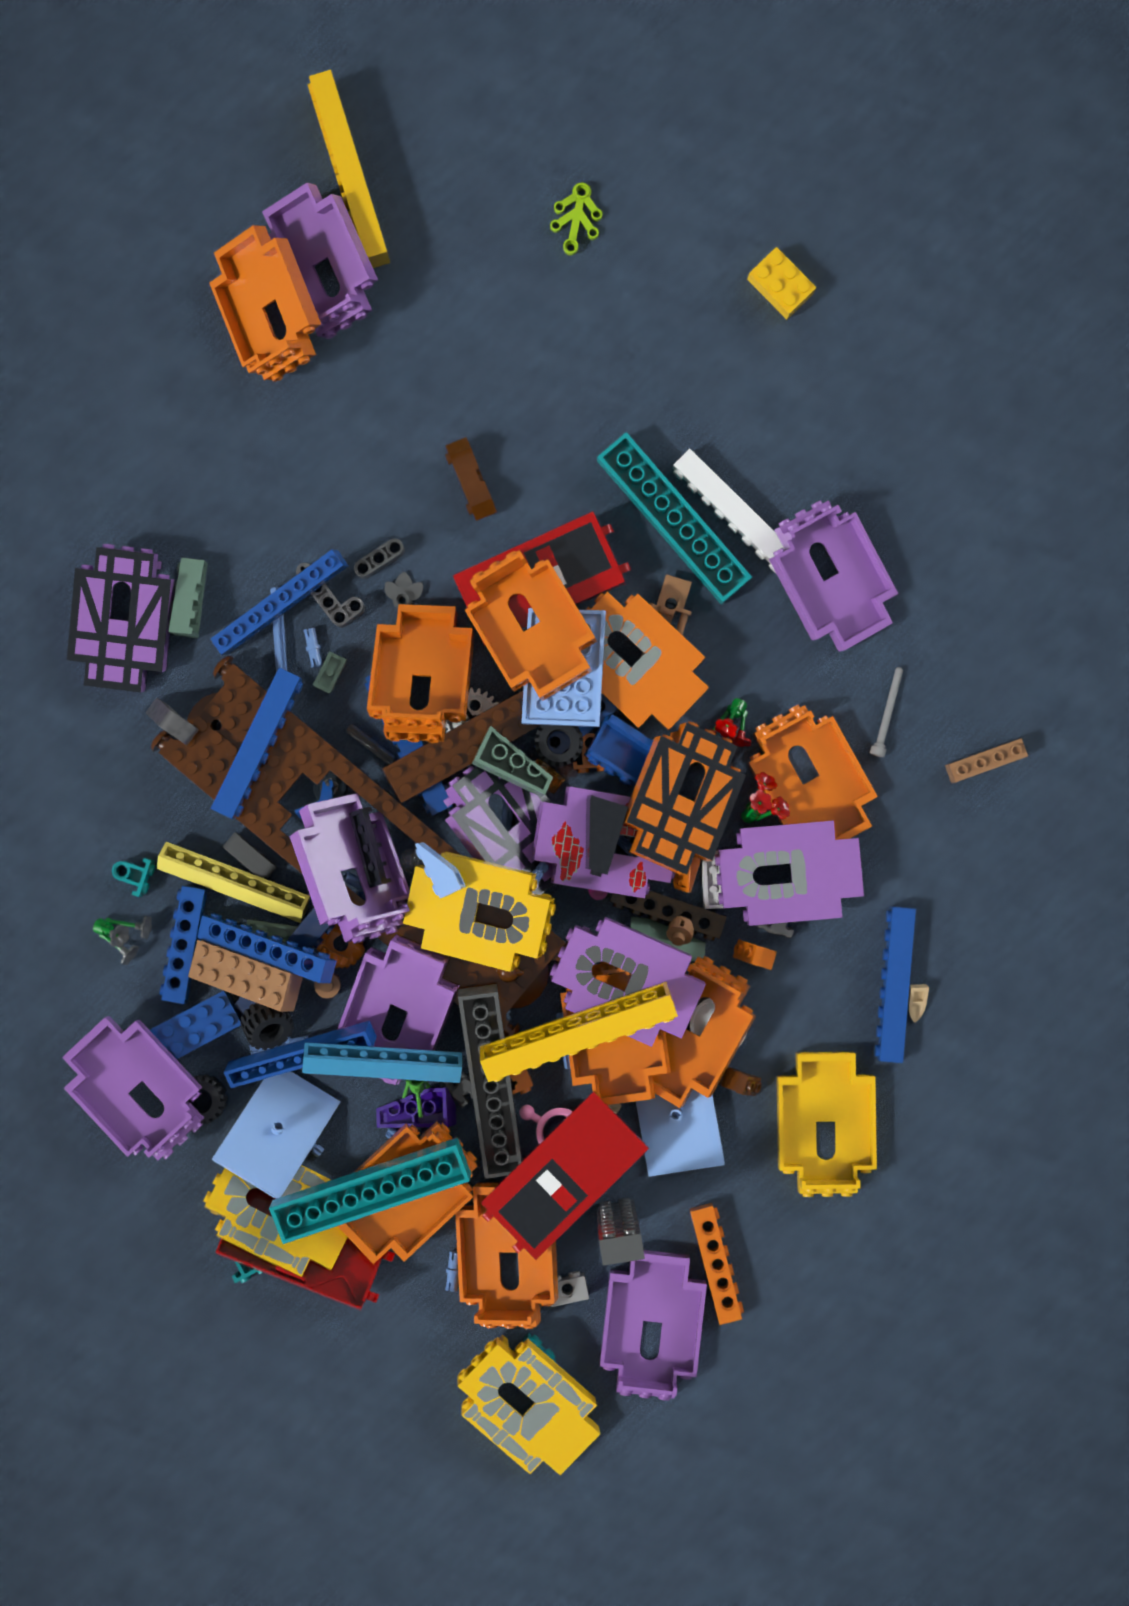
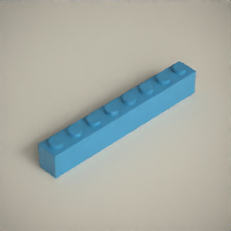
(382, 1062)

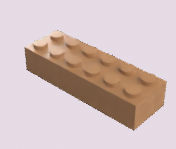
(245, 976)

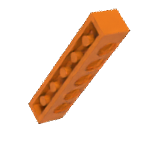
(725, 1313)

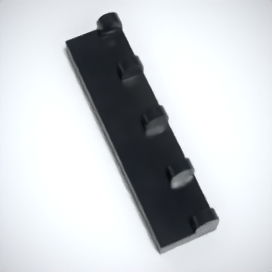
(368, 847)

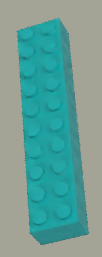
(673, 518)
(370, 1190)

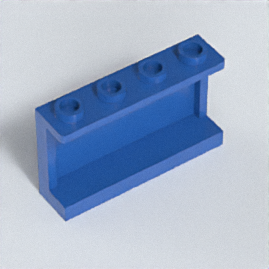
(619, 750)

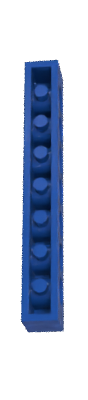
(279, 602)
(253, 945)

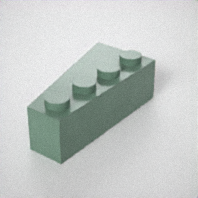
(188, 598)
(509, 763)

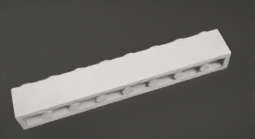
(727, 505)

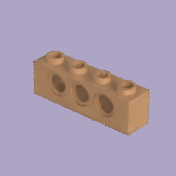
(986, 760)

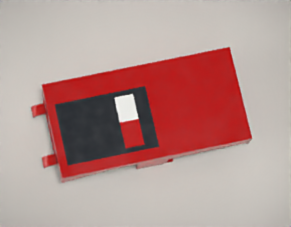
(577, 555)
(564, 1176)

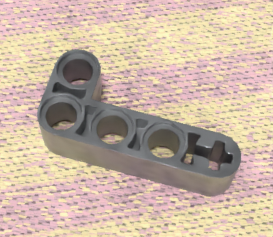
(336, 608)
(171, 721)

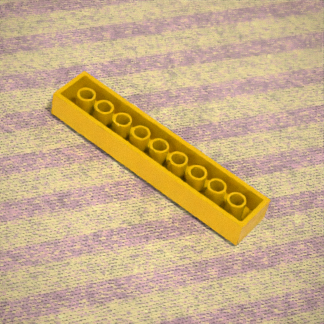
(347, 166)
(577, 1032)

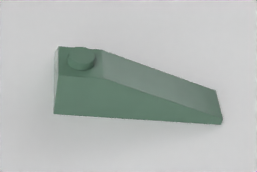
(659, 932)

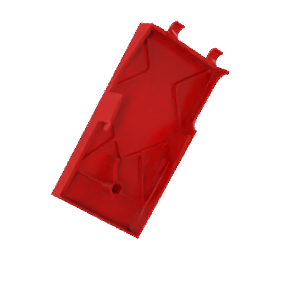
(346, 1282)

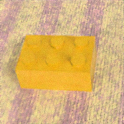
(781, 283)

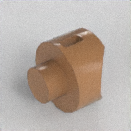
(679, 934)
(328, 990)

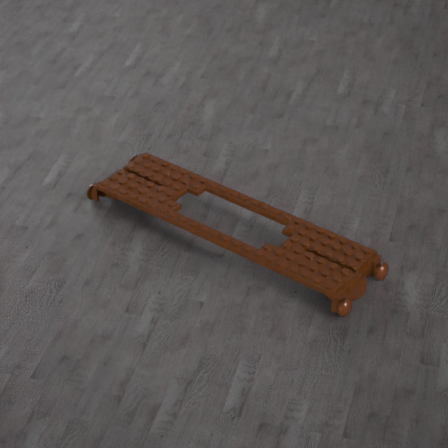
(304, 751)

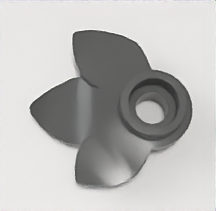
(403, 588)

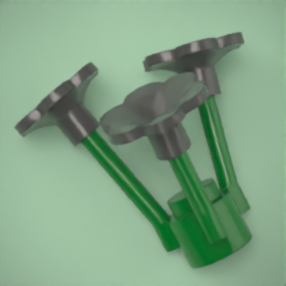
(120, 934)

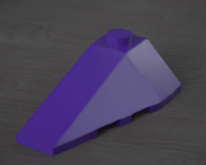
(436, 1106)

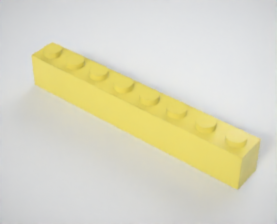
(233, 882)

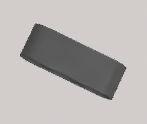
(369, 560)
(249, 856)

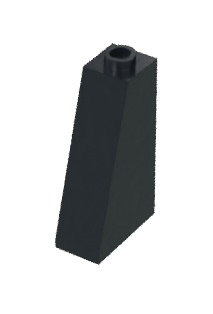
(603, 830)

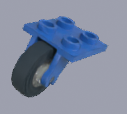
(329, 788)

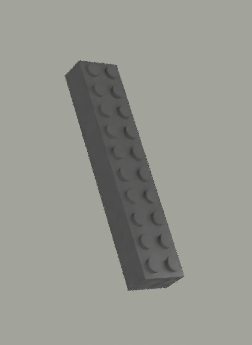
(492, 1100)
(619, 1232)

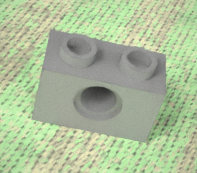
(578, 1292)

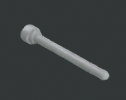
(879, 747)

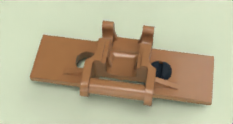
(672, 600)

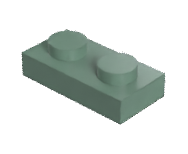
(329, 672)

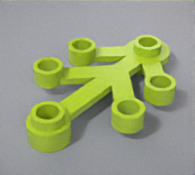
(576, 216)

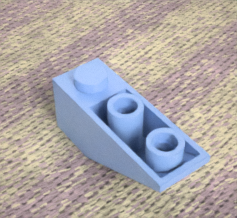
(442, 873)

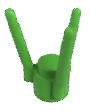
(416, 1087)

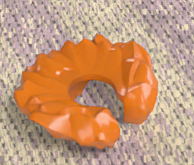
(344, 958)

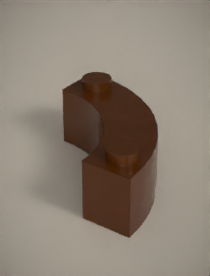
(470, 478)

